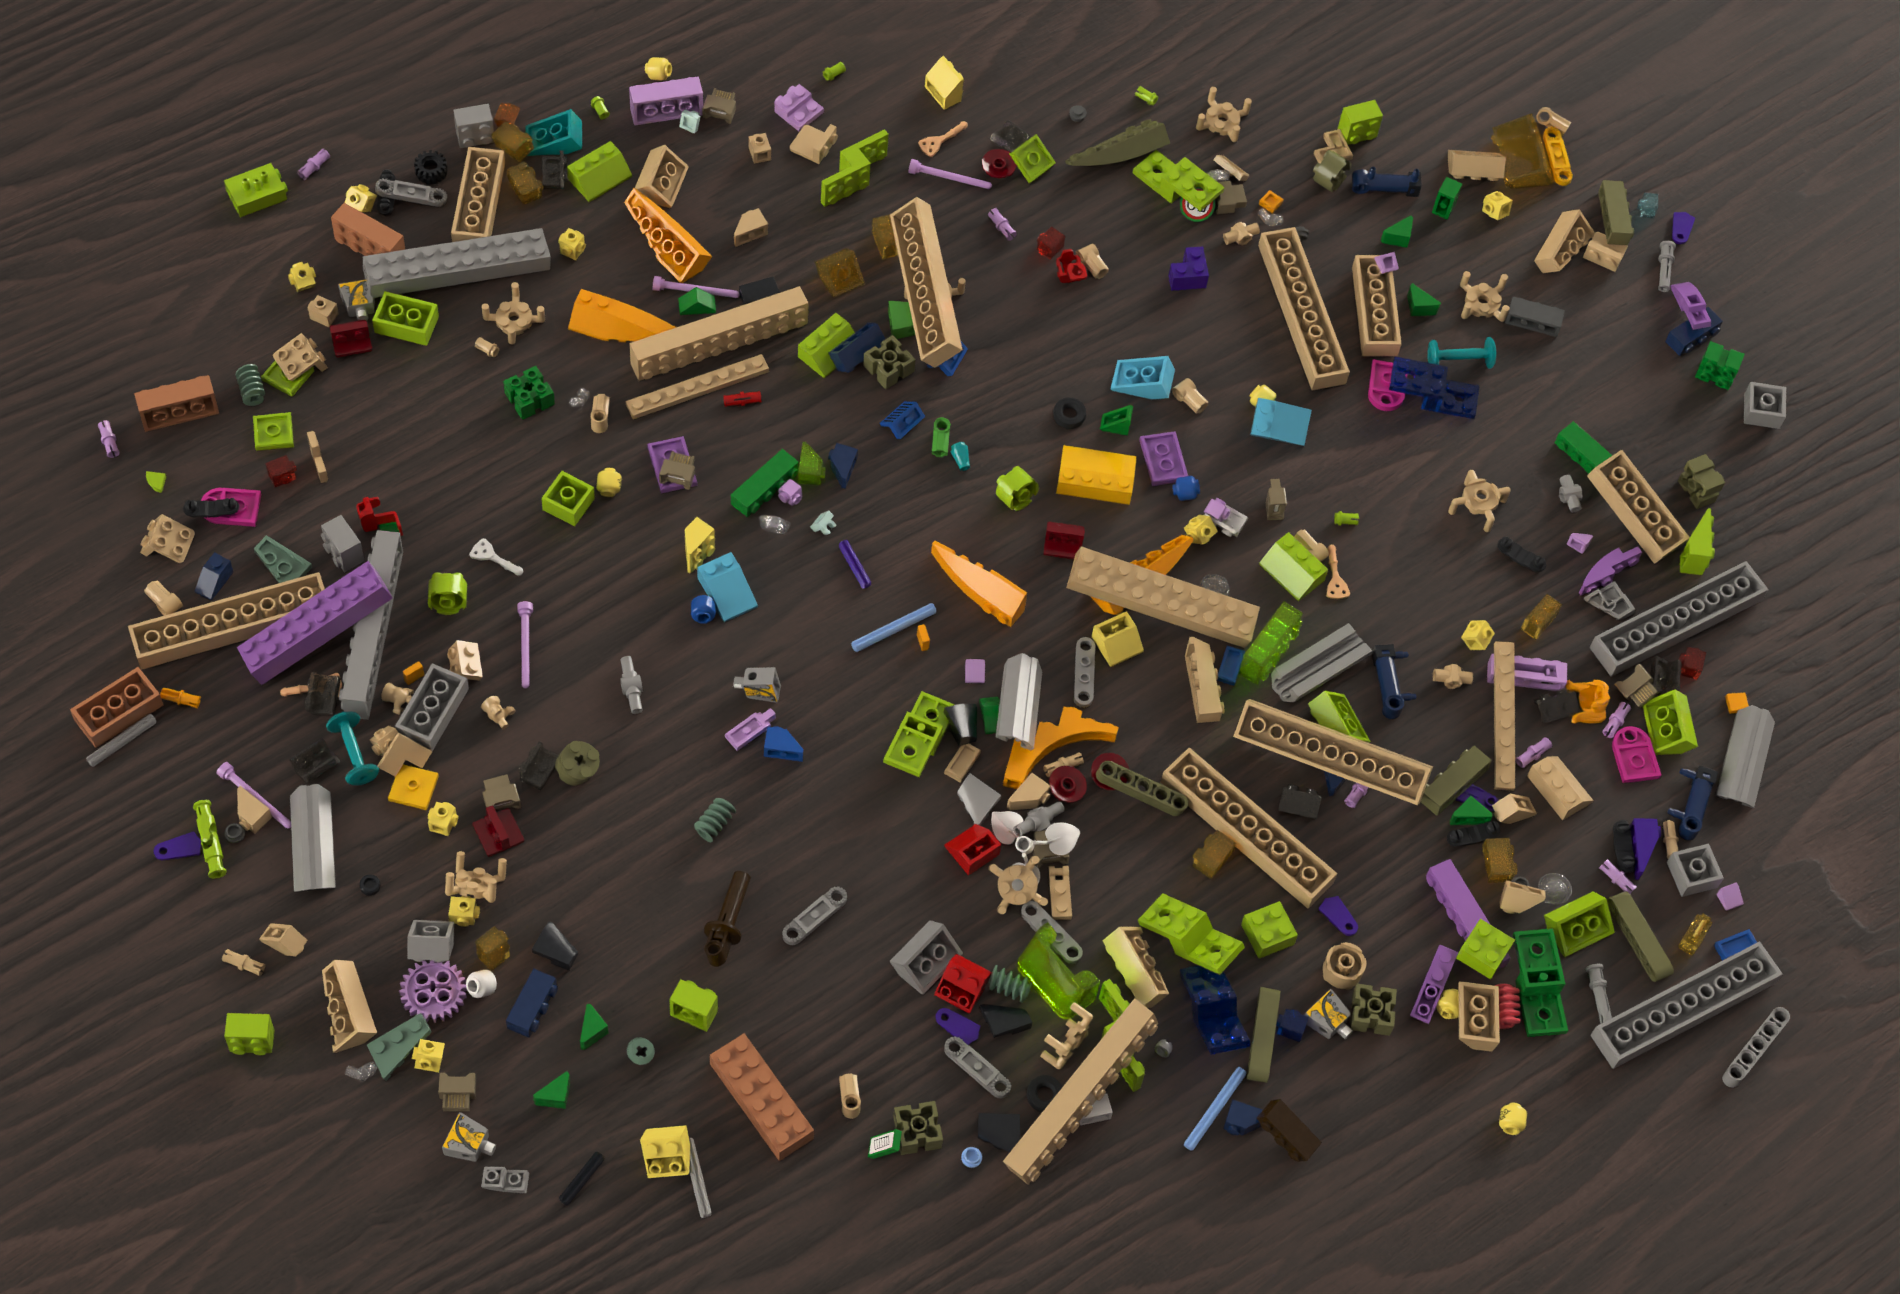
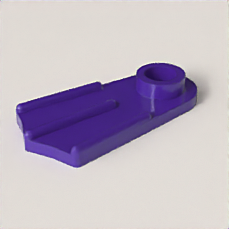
(1681, 227)
(1478, 794)
(179, 847)
(1338, 915)
(958, 1025)

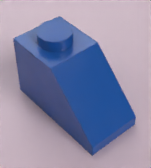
(782, 745)

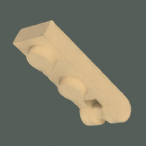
(1060, 893)

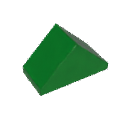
(1399, 233)
(697, 302)
(1421, 303)
(1117, 420)
(989, 712)
(1471, 813)
(593, 1028)
(555, 1093)

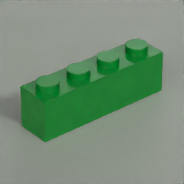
(1581, 447)
(764, 483)

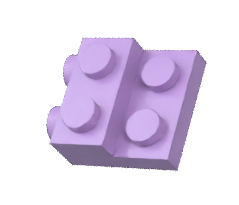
(798, 107)

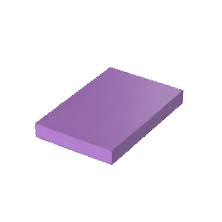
(662, 450)
(1163, 458)

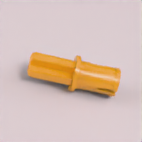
(180, 697)

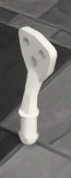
(490, 555)

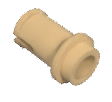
(485, 346)

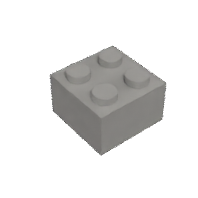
(473, 125)
(1765, 405)
(342, 543)
(1695, 870)
(430, 940)

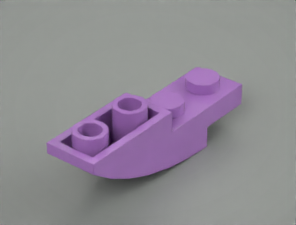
(1692, 303)
(1607, 567)
(1433, 984)

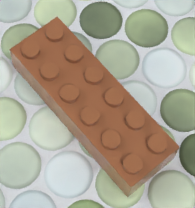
(761, 1097)

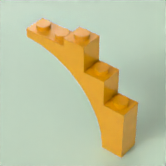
(1050, 737)

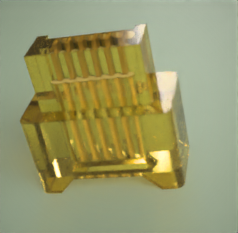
(1695, 934)

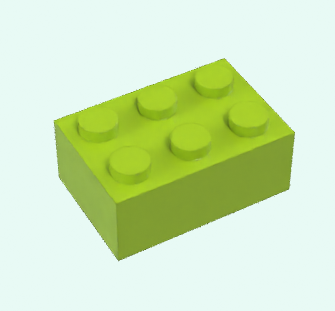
(405, 318)

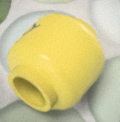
(658, 68)
(1262, 392)
(608, 482)
(1448, 1004)
(1513, 1118)

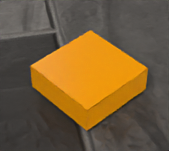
(1271, 201)
(923, 637)
(413, 673)
(1736, 701)

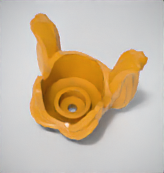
(1593, 701)

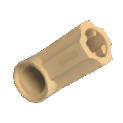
(1554, 120)
(1090, 257)
(1187, 392)
(599, 413)
(1317, 549)
(165, 602)
(849, 1095)

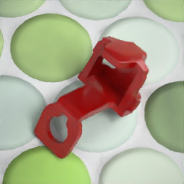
(1072, 271)
(370, 520)

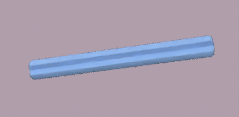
(893, 627)
(1215, 1108)

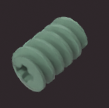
(250, 384)
(713, 817)
(1010, 984)
(642, 1042)

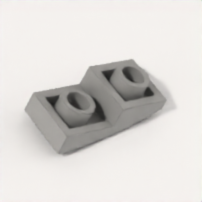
(505, 1180)

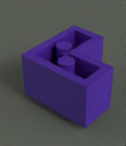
(1191, 273)

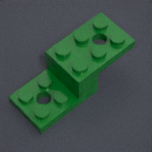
(1540, 982)

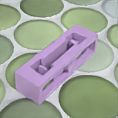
(1533, 671)

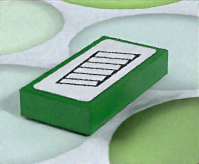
(884, 1144)

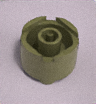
(1331, 171)
(567, 761)

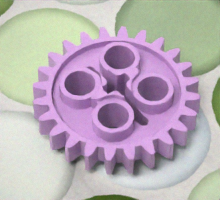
(433, 1007)

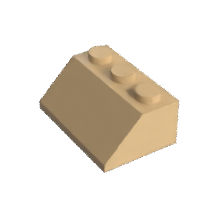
(1476, 164)
(662, 176)
(1559, 786)
(1479, 1015)

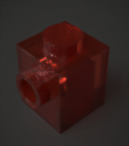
(1050, 242)
(281, 471)
(1692, 662)

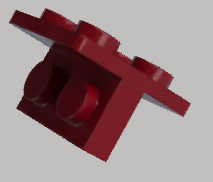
(351, 338)
(1063, 540)
(498, 831)

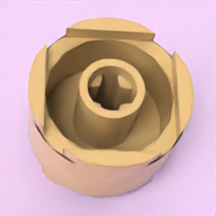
(1344, 976)

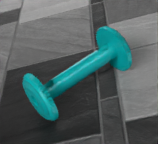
(1487, 353)
(344, 723)

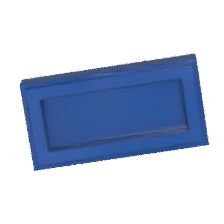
(1230, 665)
(1734, 944)

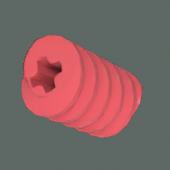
(1507, 1006)

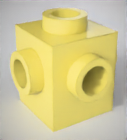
(360, 198)
(1497, 205)
(572, 243)
(302, 283)
(1200, 529)
(1478, 635)
(442, 818)
(463, 910)
(428, 1055)

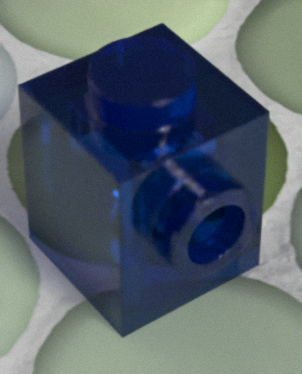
(1292, 1024)

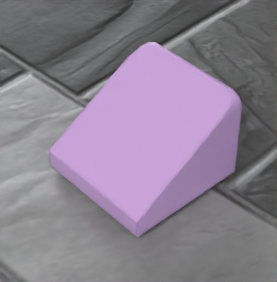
(1387, 262)
(1579, 541)
(975, 671)
(1730, 896)

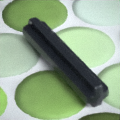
(581, 1178)

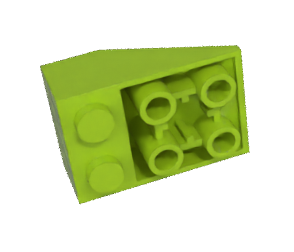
(1699, 549)

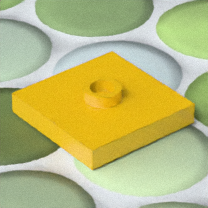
(413, 787)

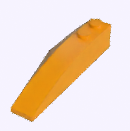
(670, 241)
(612, 319)
(1158, 561)
(986, 588)

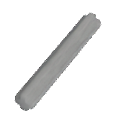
(121, 740)
(698, 1182)

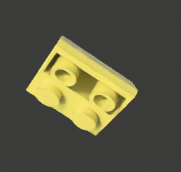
(944, 83)
(698, 543)
(1117, 639)
(666, 1151)

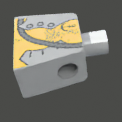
(357, 299)
(760, 684)
(1329, 1016)
(467, 1140)

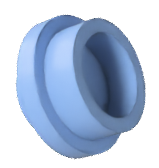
(971, 1157)

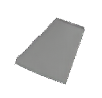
(1612, 601)
(978, 798)

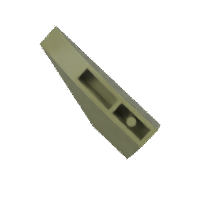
(1124, 146)

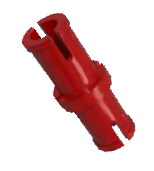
(754, 398)

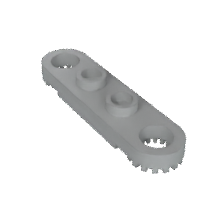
(411, 192)
(1084, 672)
(814, 915)
(1063, 940)
(977, 1067)

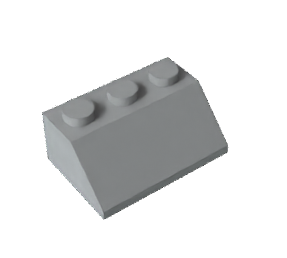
(926, 956)

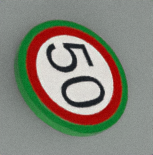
(1193, 213)

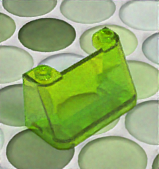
(1053, 978)

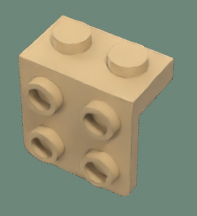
(814, 143)
(1604, 254)
(299, 357)
(167, 538)

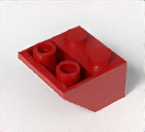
(974, 848)
(962, 983)

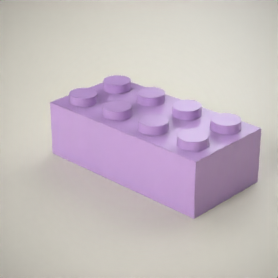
(665, 100)

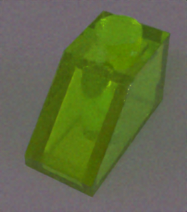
(810, 466)

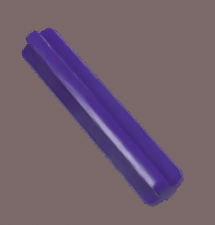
(854, 564)

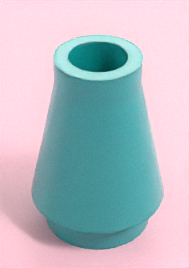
(961, 455)

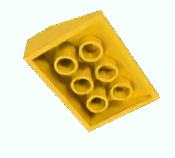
(1096, 475)

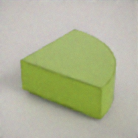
(156, 480)

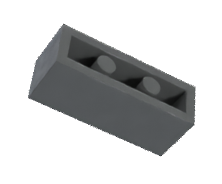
(1535, 316)

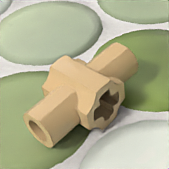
(1241, 233)
(1452, 676)

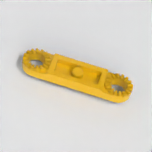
(1557, 156)

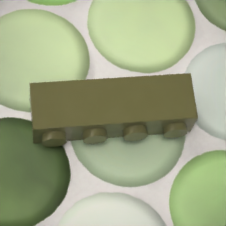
(1615, 212)
(1455, 780)

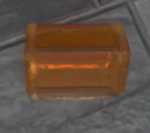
(506, 112)

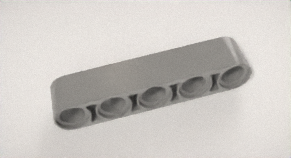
(1759, 1039)

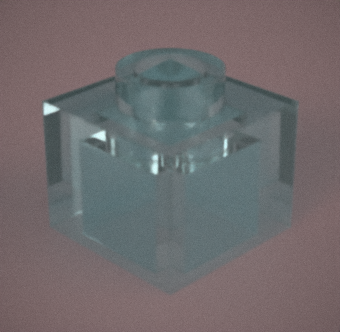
(1648, 205)

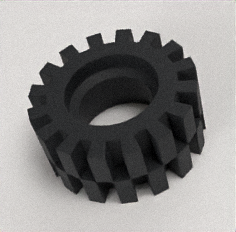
(427, 159)

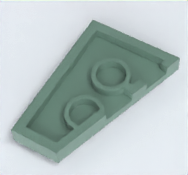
(281, 561)
(397, 1044)

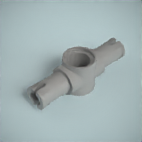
(631, 685)
(1038, 819)

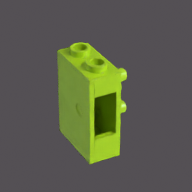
(256, 189)

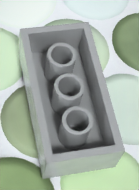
(432, 706)

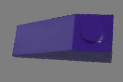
(1644, 838)

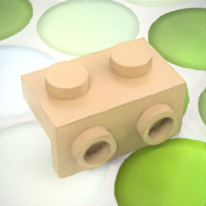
(465, 660)

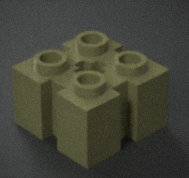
(889, 362)
(1701, 481)
(1379, 1019)
(926, 1120)

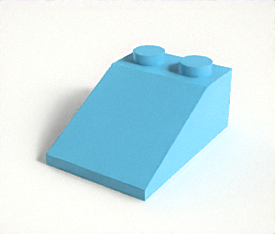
(1144, 377)
(1280, 422)
(726, 586)

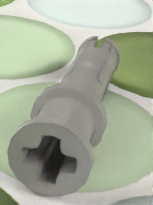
(1666, 259)
(1599, 986)

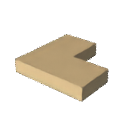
(1336, 143)
(315, 451)
(403, 749)

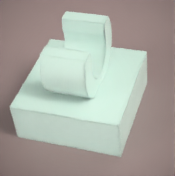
(690, 121)
(822, 521)

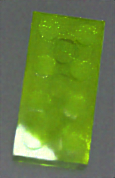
(1271, 643)

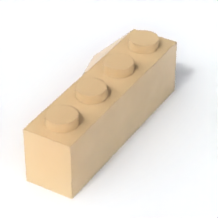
(1564, 241)
(1203, 681)
(1136, 965)
(347, 1006)

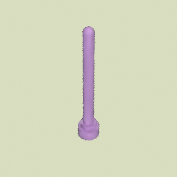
(916, 167)
(659, 283)
(525, 610)
(227, 772)

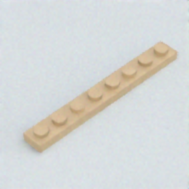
(697, 386)
(1504, 716)

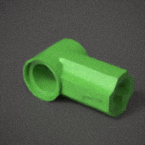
(941, 437)

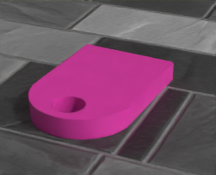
(1379, 387)
(248, 506)
(1635, 757)

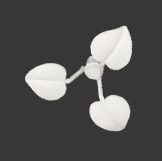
(1060, 836)

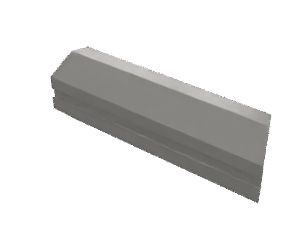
(1319, 664)
(1019, 700)
(1746, 755)
(312, 838)

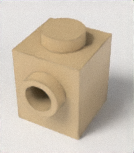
(759, 148)
(323, 311)

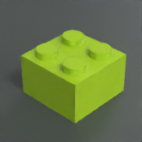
(1360, 122)
(568, 498)
(1269, 929)
(1485, 949)
(693, 1004)
(249, 1033)

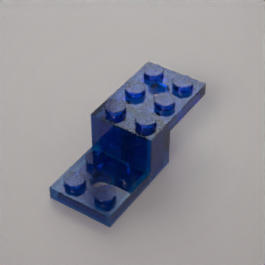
(1432, 384)
(1214, 1009)

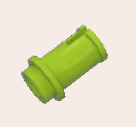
(834, 71)
(1150, 98)
(598, 104)
(1345, 518)

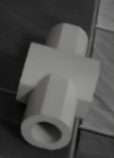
(1570, 493)

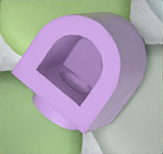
(790, 492)
(1217, 509)

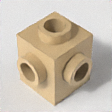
(383, 739)

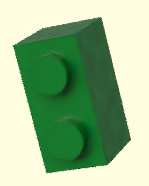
(1447, 198)

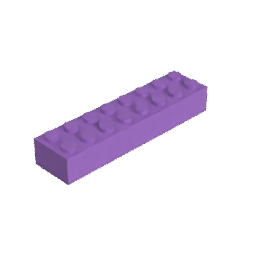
(314, 622)

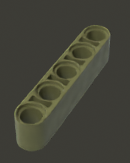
(1152, 788)
(1640, 936)
(1263, 1034)

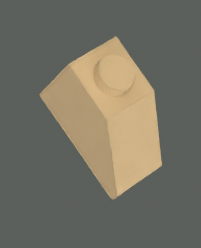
(750, 227)
(1029, 794)
(1513, 809)
(251, 811)
(1520, 897)
(284, 939)

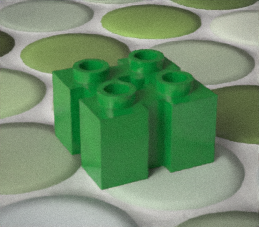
(1719, 365)
(529, 392)

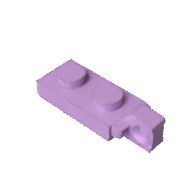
(750, 728)

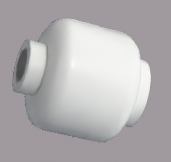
(481, 983)

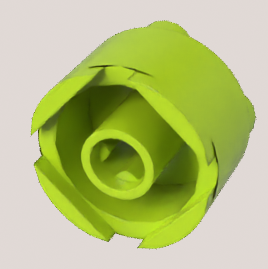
(1016, 488)
(447, 593)

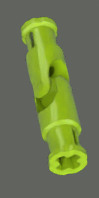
(208, 833)

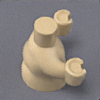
(397, 696)
(496, 712)

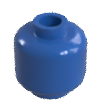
(1186, 488)
(703, 609)

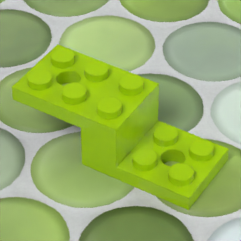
(854, 168)
(1178, 180)
(918, 734)
(1191, 933)
(1115, 1006)

